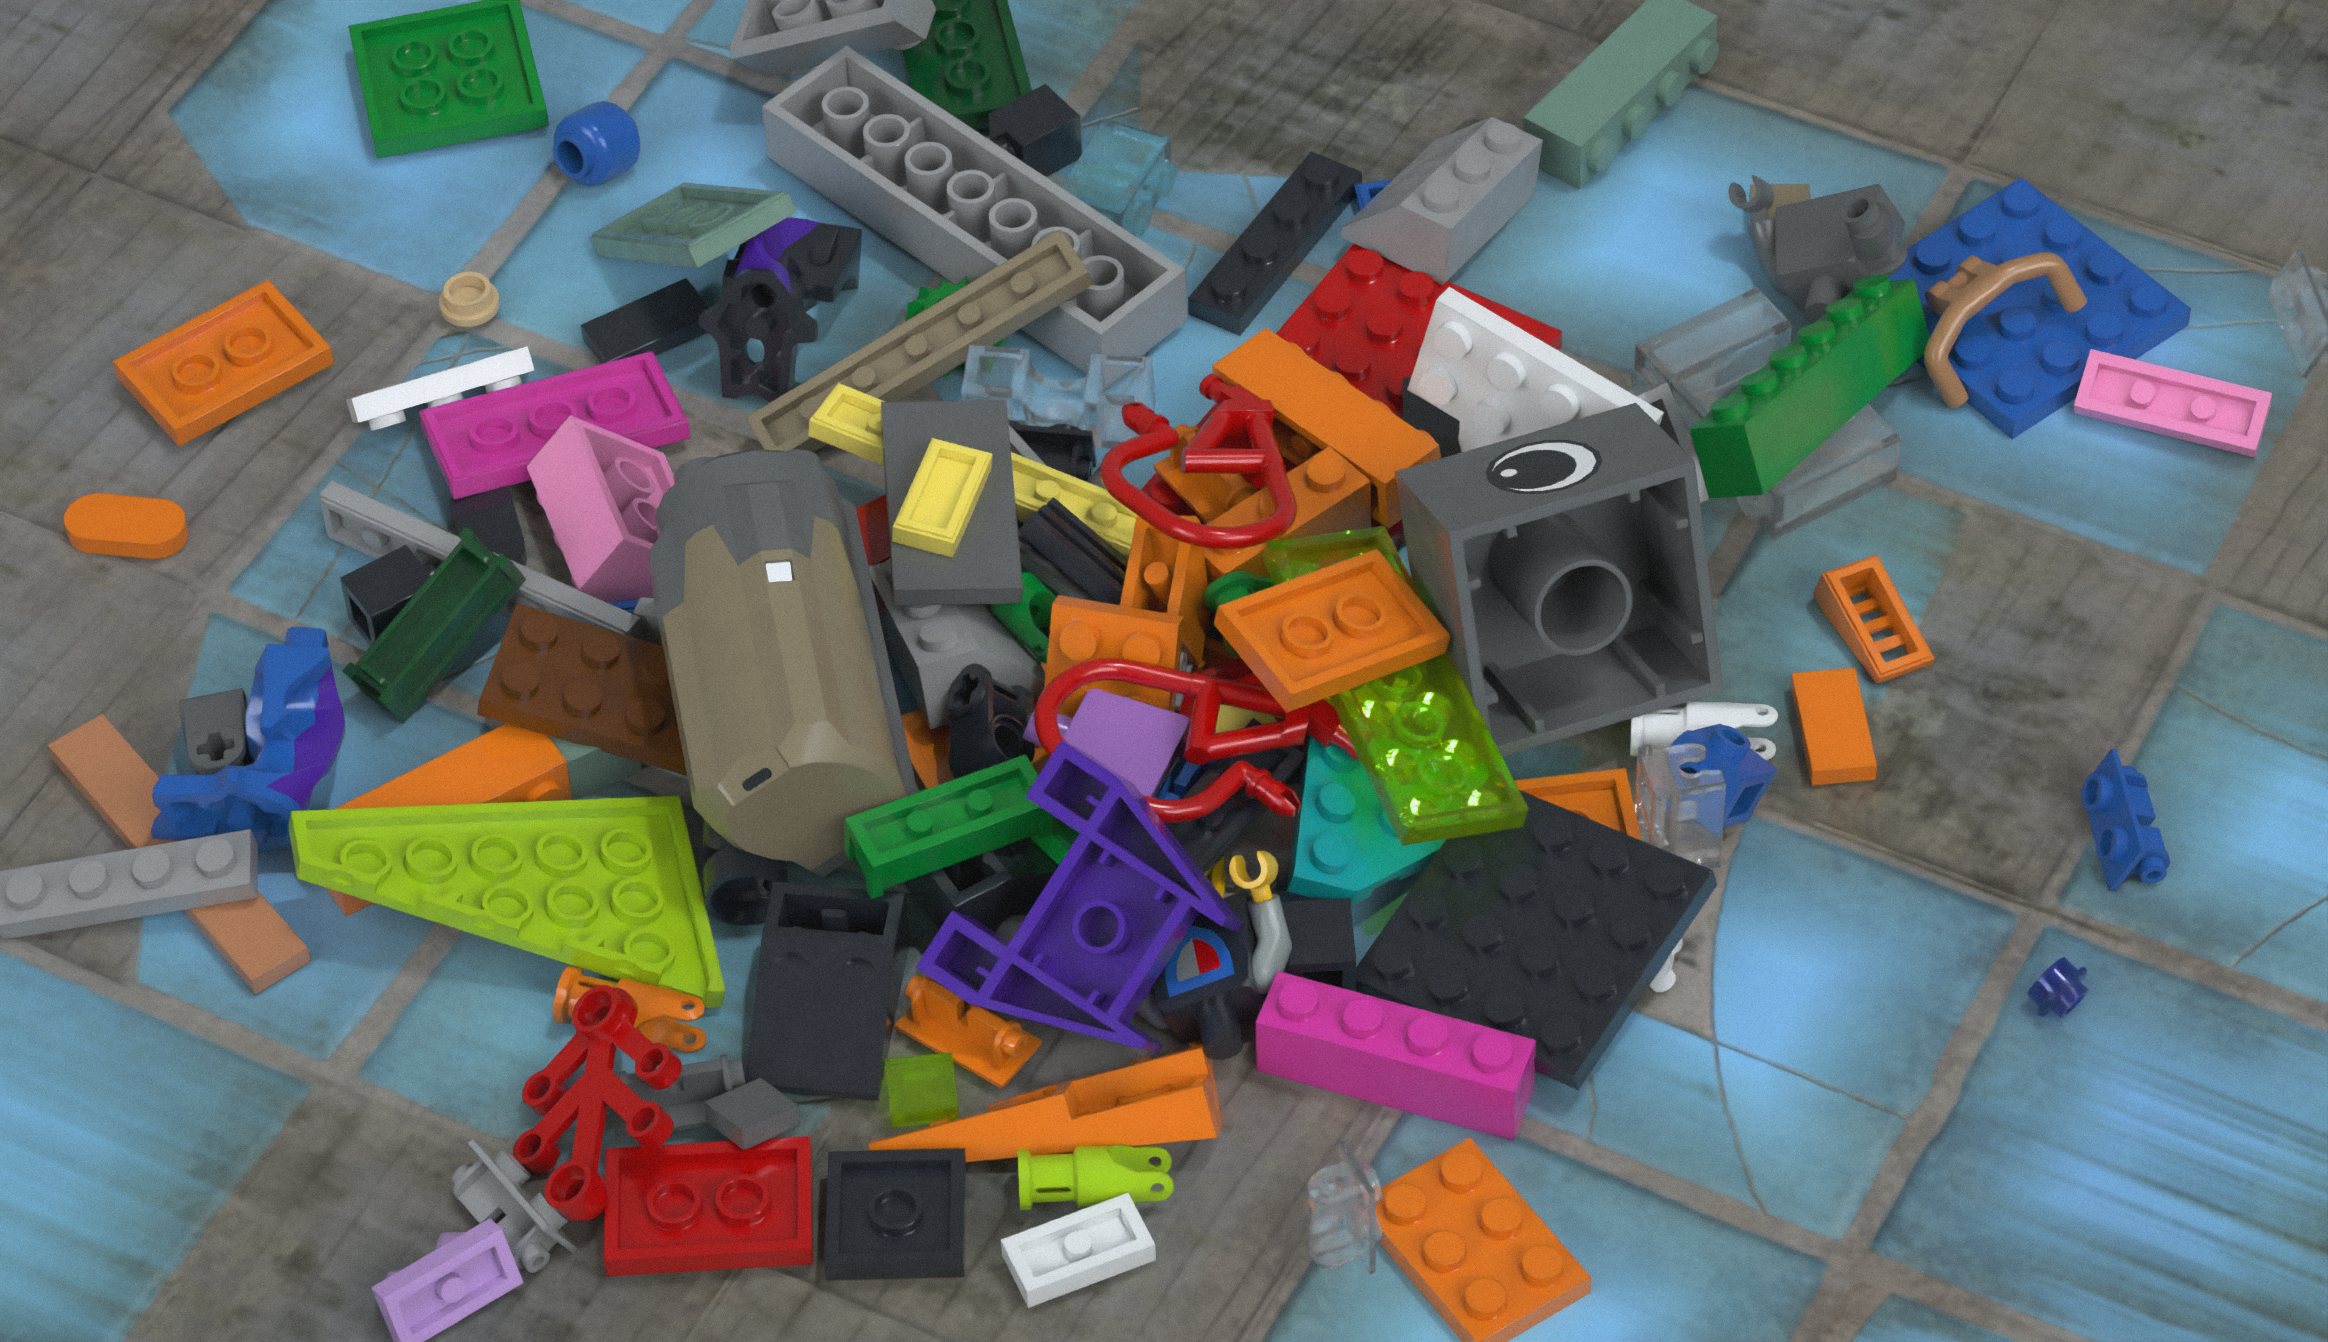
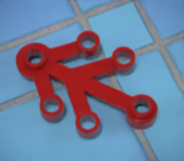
(602, 1022)

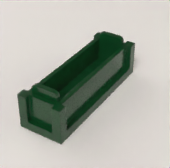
(435, 627)

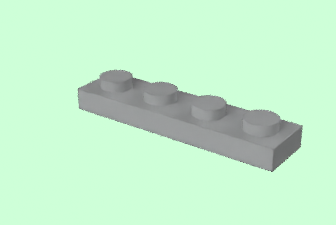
(128, 884)

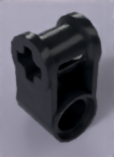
(986, 721)

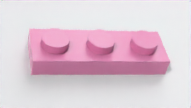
(2173, 403)

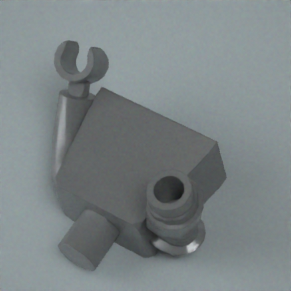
(1823, 243)

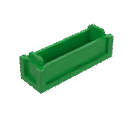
(945, 825)

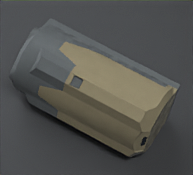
(775, 655)

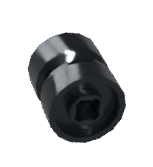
(737, 881)

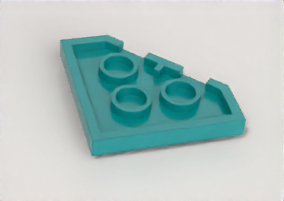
(1342, 832)

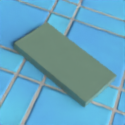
(692, 224)

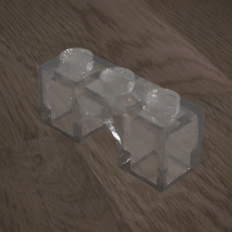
(1039, 401)

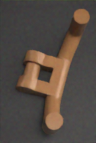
(1972, 290)

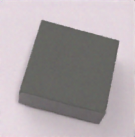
(752, 1113)

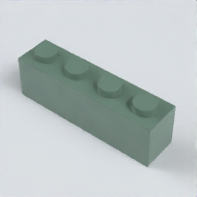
(1622, 88)

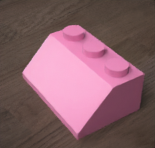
(602, 506)

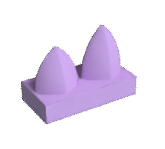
(447, 1283)

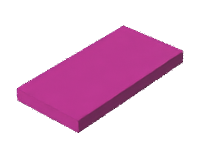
(495, 435)

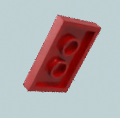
(708, 1207)

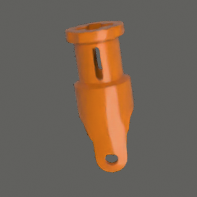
(656, 1008)

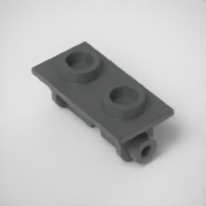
(687, 1094)

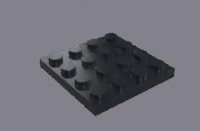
(1538, 933)

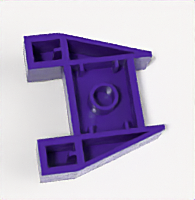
(1100, 920)

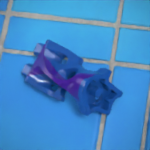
(292, 740)

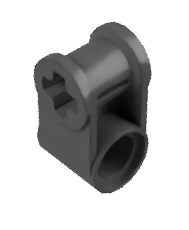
(215, 730)

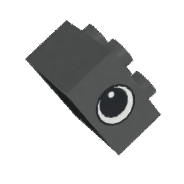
(1567, 575)

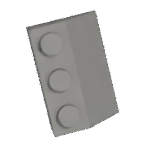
(804, 33)
(1450, 199)
(941, 640)

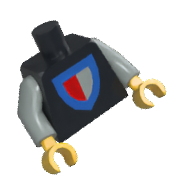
(1220, 974)

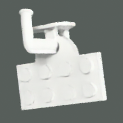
(1503, 377)

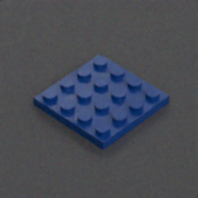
(2023, 349)

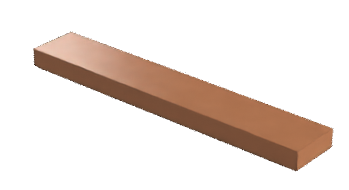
(121, 790)

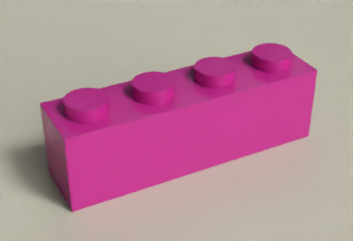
(1395, 1055)

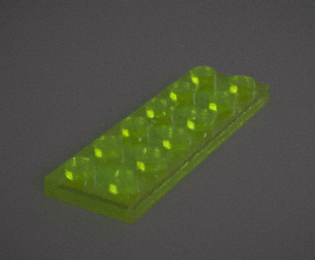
(1415, 726)

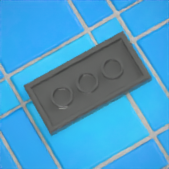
(988, 556)

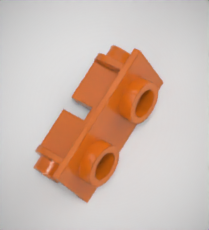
(1204, 493)
(973, 1034)

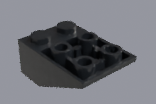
(986, 885)
(827, 990)

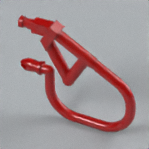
(1237, 415)
(1202, 743)

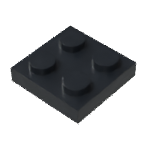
(895, 1214)

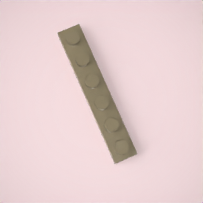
(933, 339)

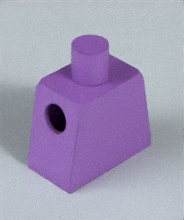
(1125, 736)

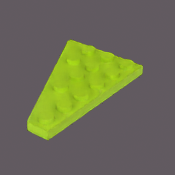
(560, 878)

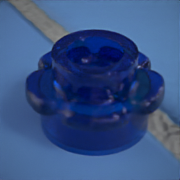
(2059, 988)

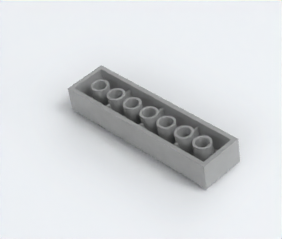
(967, 203)

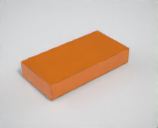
(1833, 726)

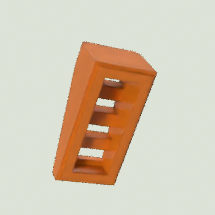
(1872, 579)

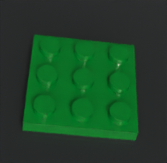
(448, 76)

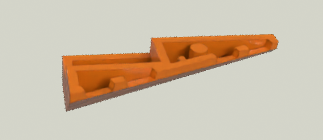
(1128, 1105)

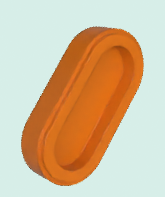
(126, 526)

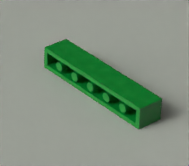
(1810, 387)

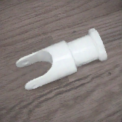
(1665, 725)

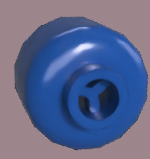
(596, 143)

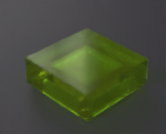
(921, 1089)

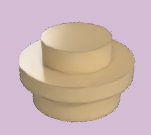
(469, 300)

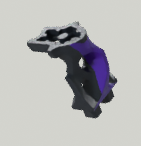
(767, 299)

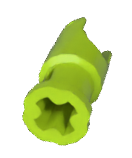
(1094, 1175)

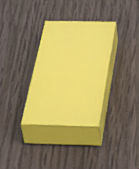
(942, 497)

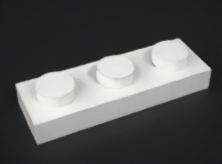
(386, 405)

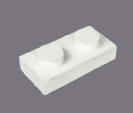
(1078, 1250)

